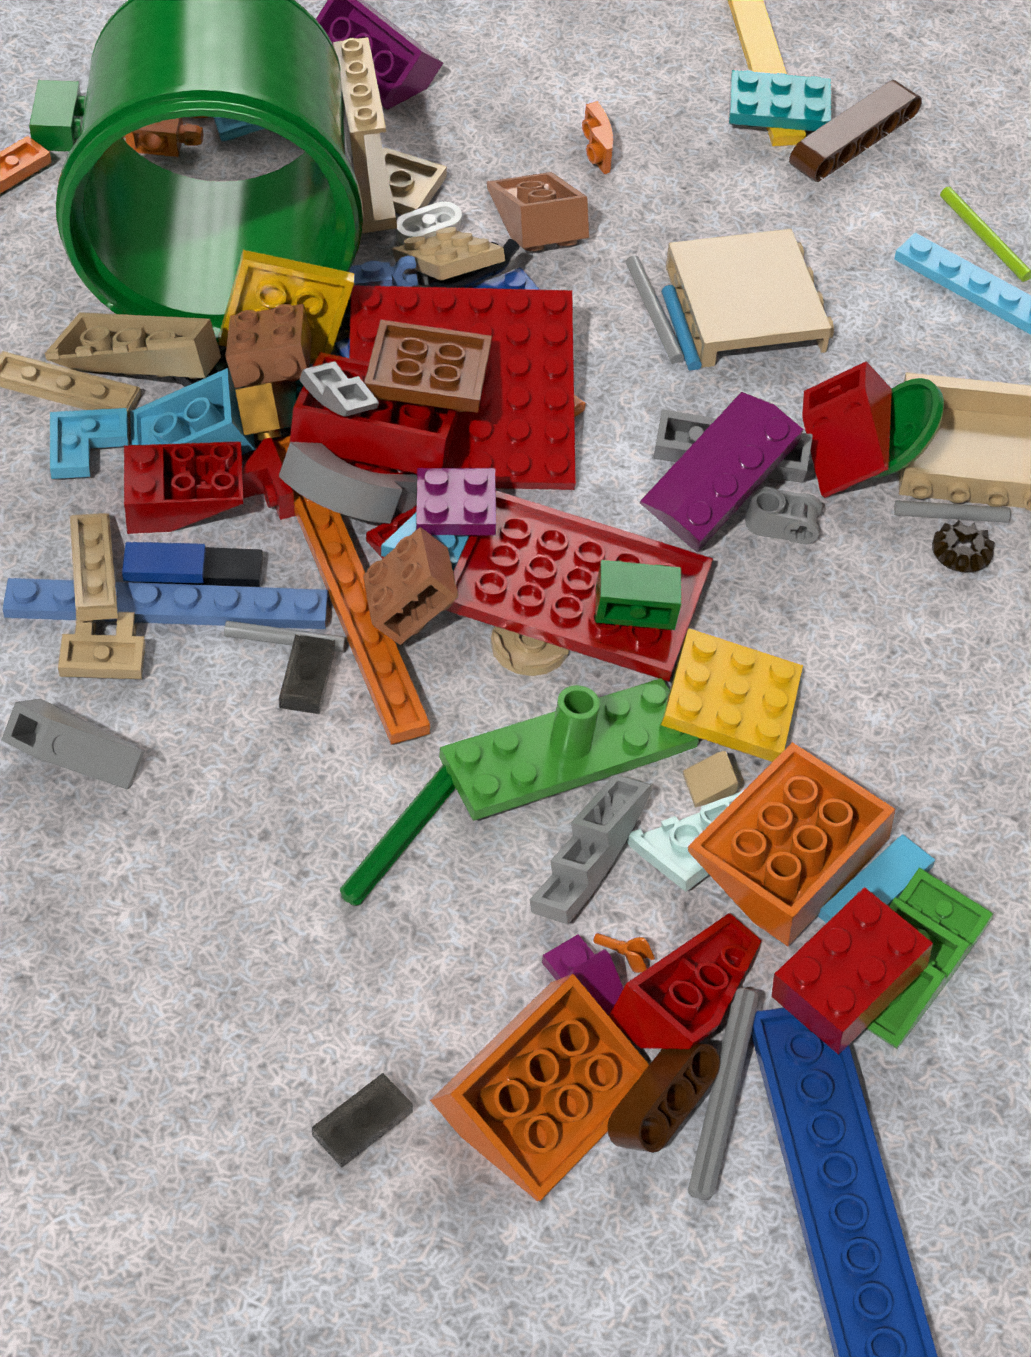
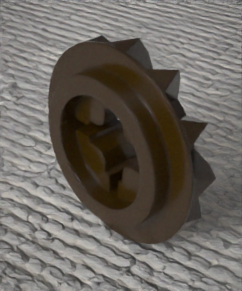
(962, 558)

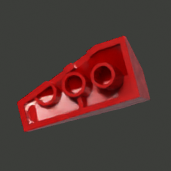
(687, 990)

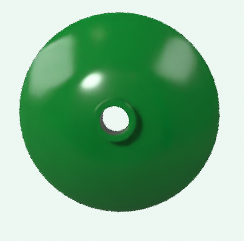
(914, 421)

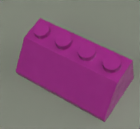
(399, 62)
(722, 469)

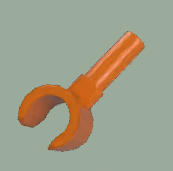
(634, 950)

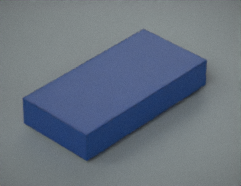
(164, 562)

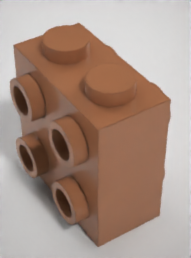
(268, 345)
(410, 586)

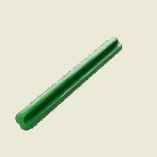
(397, 838)

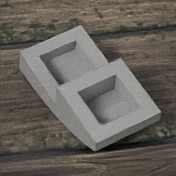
(336, 391)

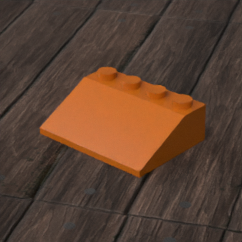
(792, 841)
(543, 1087)

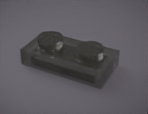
(307, 674)
(362, 1120)

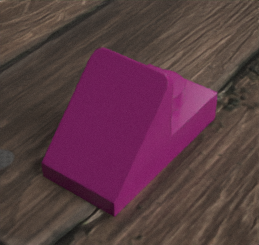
(593, 970)

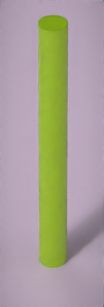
(989, 237)

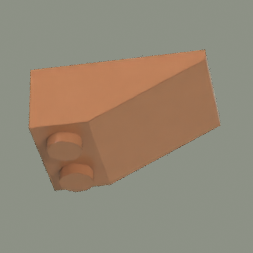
(541, 210)

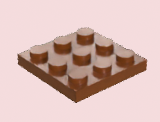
(428, 366)

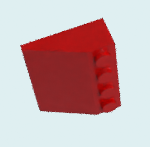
(389, 436)

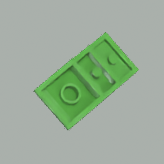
(953, 927)

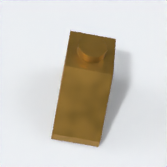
(266, 408)

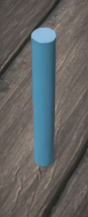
(681, 328)

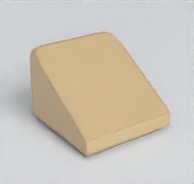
(711, 779)

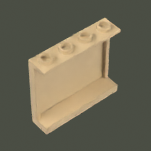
(362, 129)
(747, 292)
(979, 447)

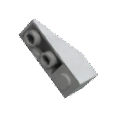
(71, 743)

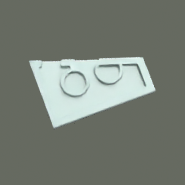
(668, 845)

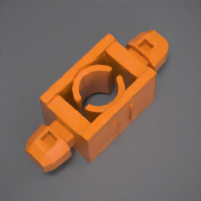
(165, 137)

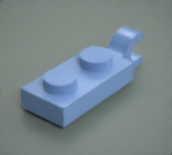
(381, 274)

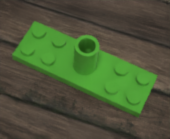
(563, 749)

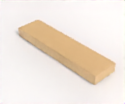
(65, 384)
(93, 567)

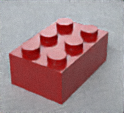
(851, 970)

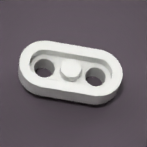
(428, 220)

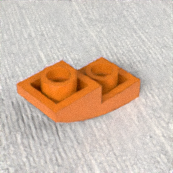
(600, 136)

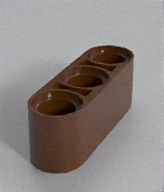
(663, 1097)

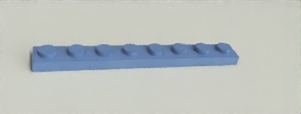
(175, 603)

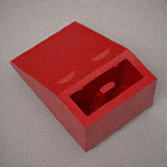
(848, 427)
(180, 484)

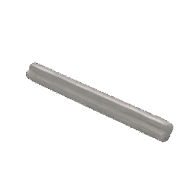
(723, 1095)

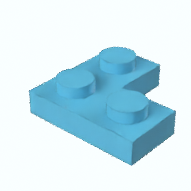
(78, 431)

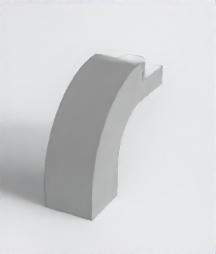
(345, 488)

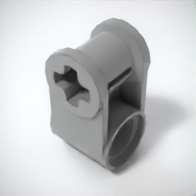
(780, 514)

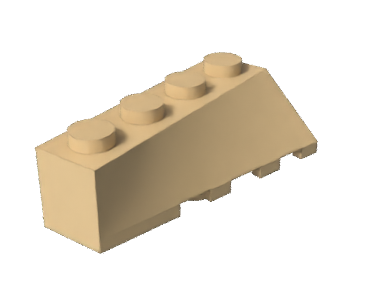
(137, 345)

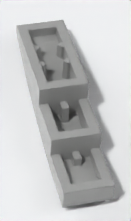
(595, 844)

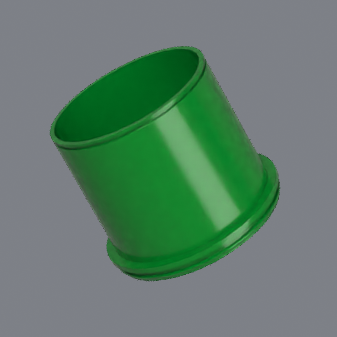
(175, 241)

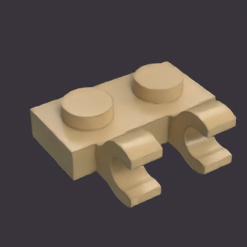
(103, 655)

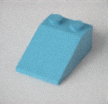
(193, 414)

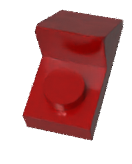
(262, 476)

